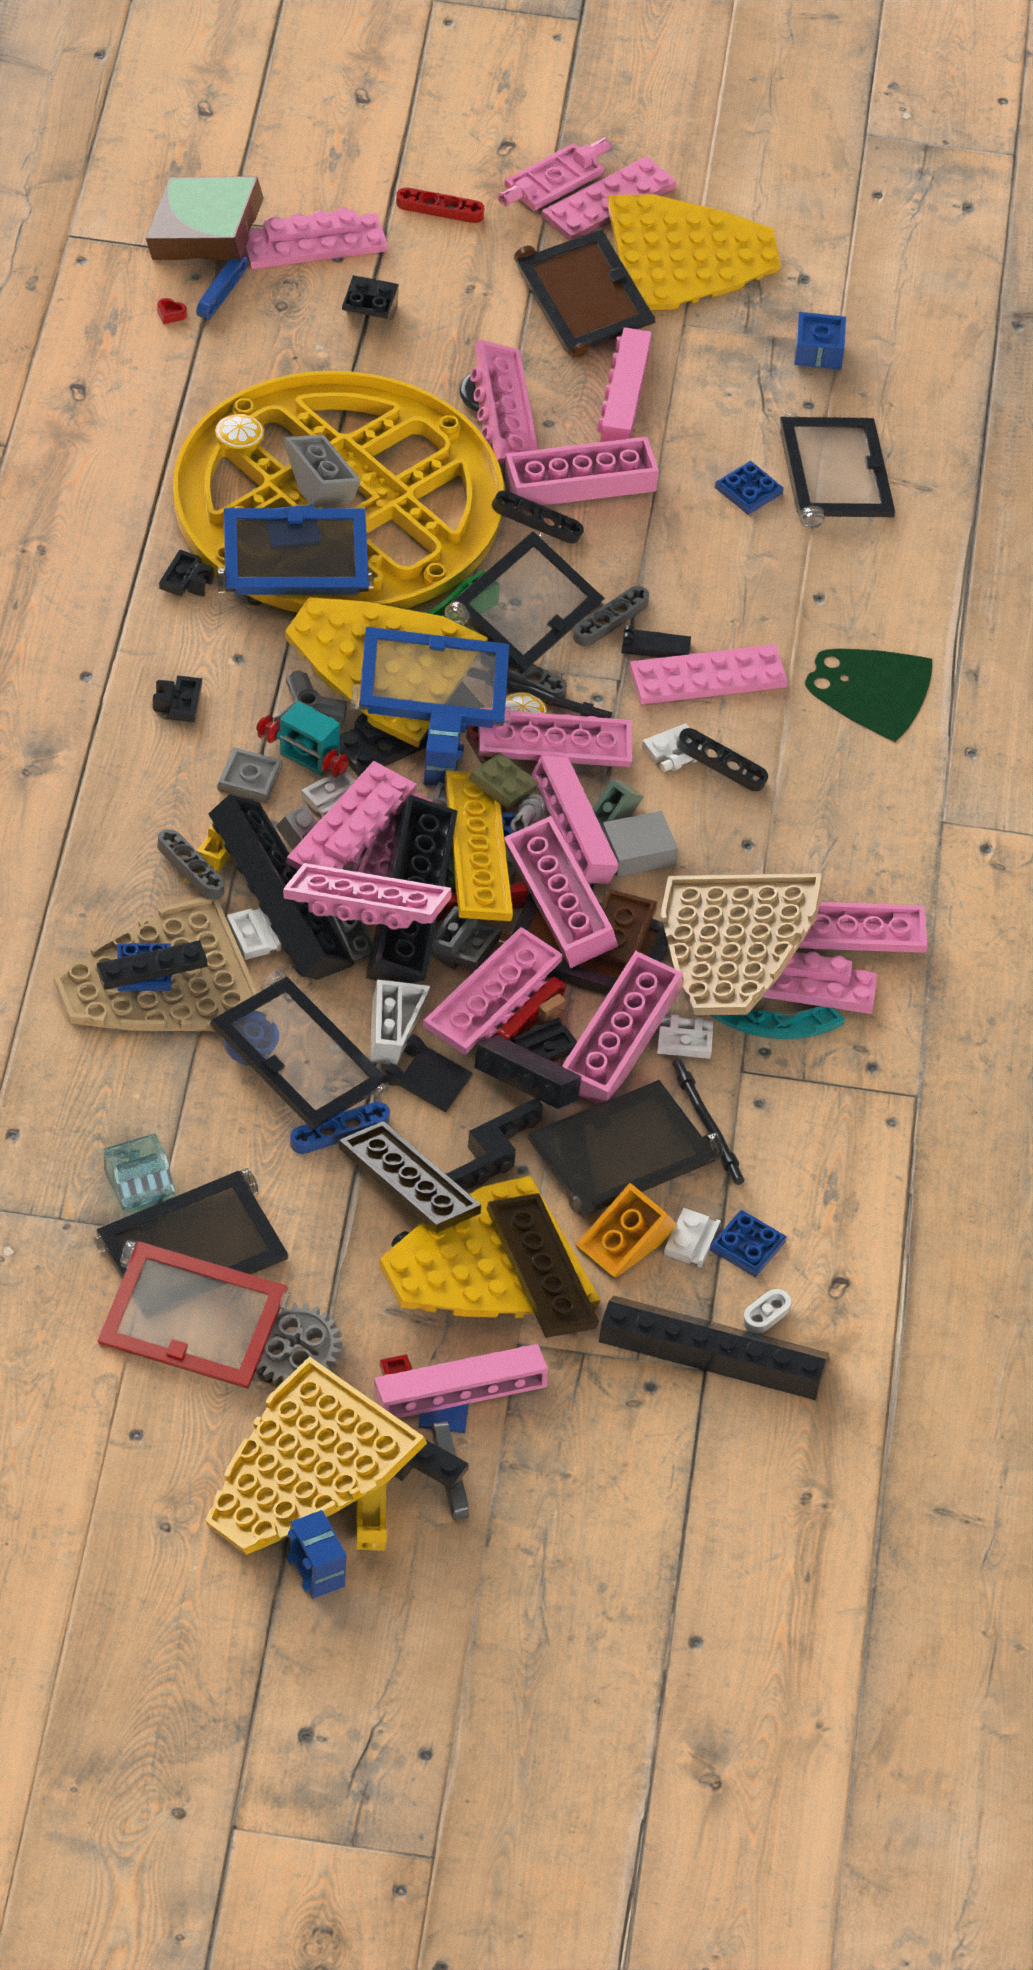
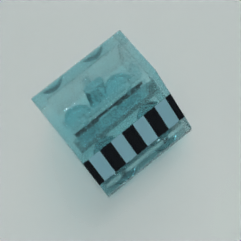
(138, 1171)

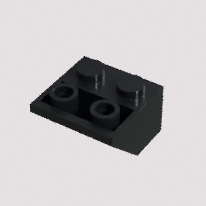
(371, 297)

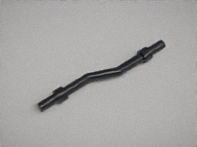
(585, 709)
(687, 1083)

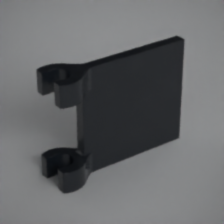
(429, 1075)

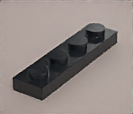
(152, 965)

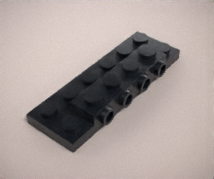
(371, 744)

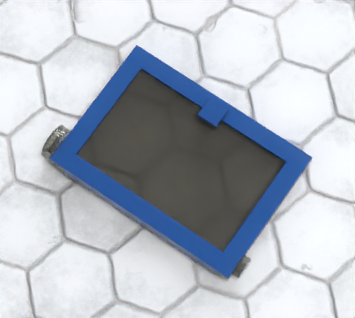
(295, 551)

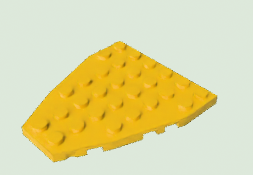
(688, 249)
(333, 637)
(466, 1263)
(308, 1453)

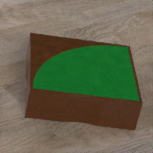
(204, 218)

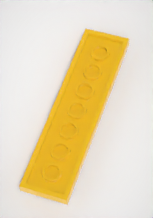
(478, 851)

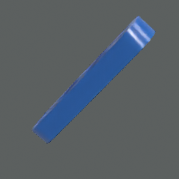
(221, 287)
(339, 1126)

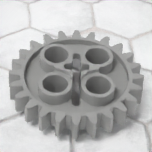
(297, 1344)

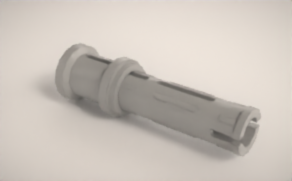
(528, 812)

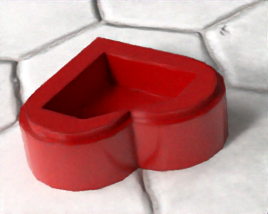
(171, 311)

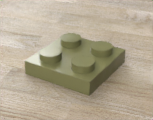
(503, 780)

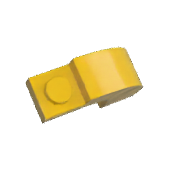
(371, 1520)

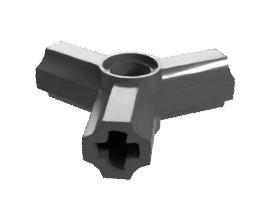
(303, 691)

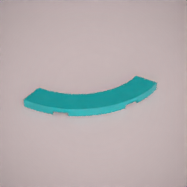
(779, 1026)

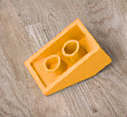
(626, 1232)

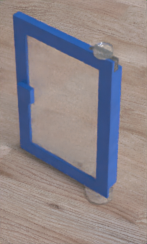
(430, 673)

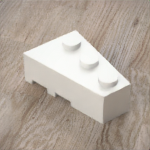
(394, 1016)

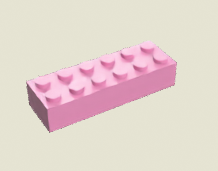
(582, 471)
(561, 892)
(623, 1026)

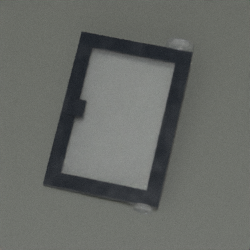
(835, 468)
(526, 601)
(299, 1051)

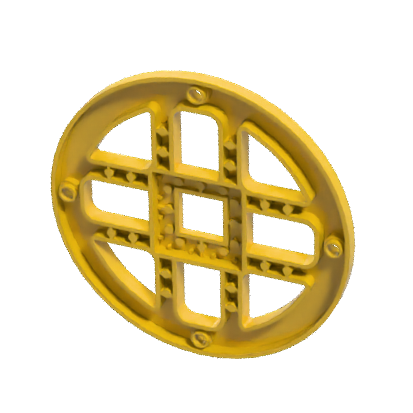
(402, 413)

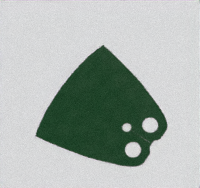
(881, 687)

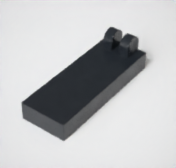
(654, 643)

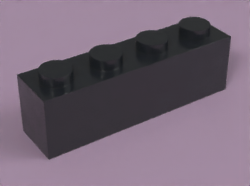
(527, 1072)

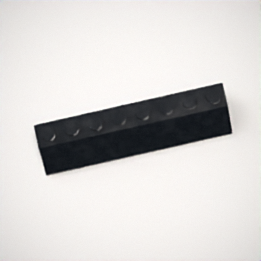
(421, 856)
(263, 862)
(713, 1347)

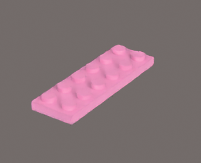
(589, 208)
(708, 674)

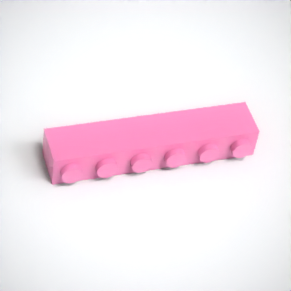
(626, 385)
(575, 818)
(462, 1381)

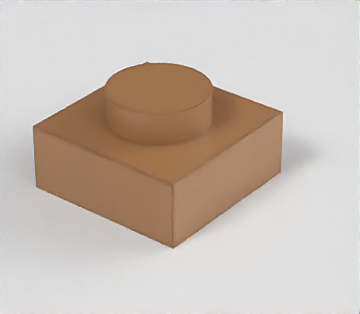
(551, 1010)

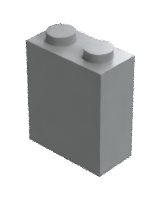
(641, 843)

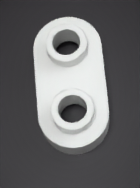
(764, 1312)

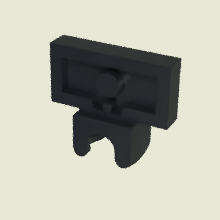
(186, 572)
(178, 699)

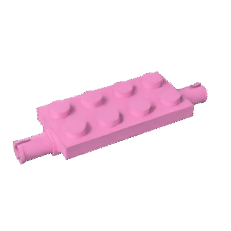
(555, 175)

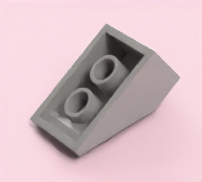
(321, 471)

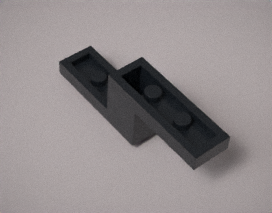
(491, 1144)
(436, 1464)

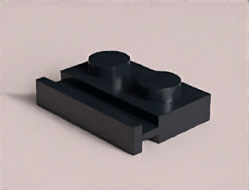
(548, 1040)

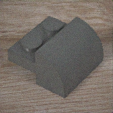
(464, 941)

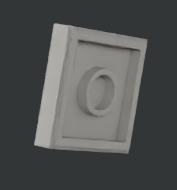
(249, 775)

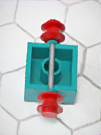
(307, 739)

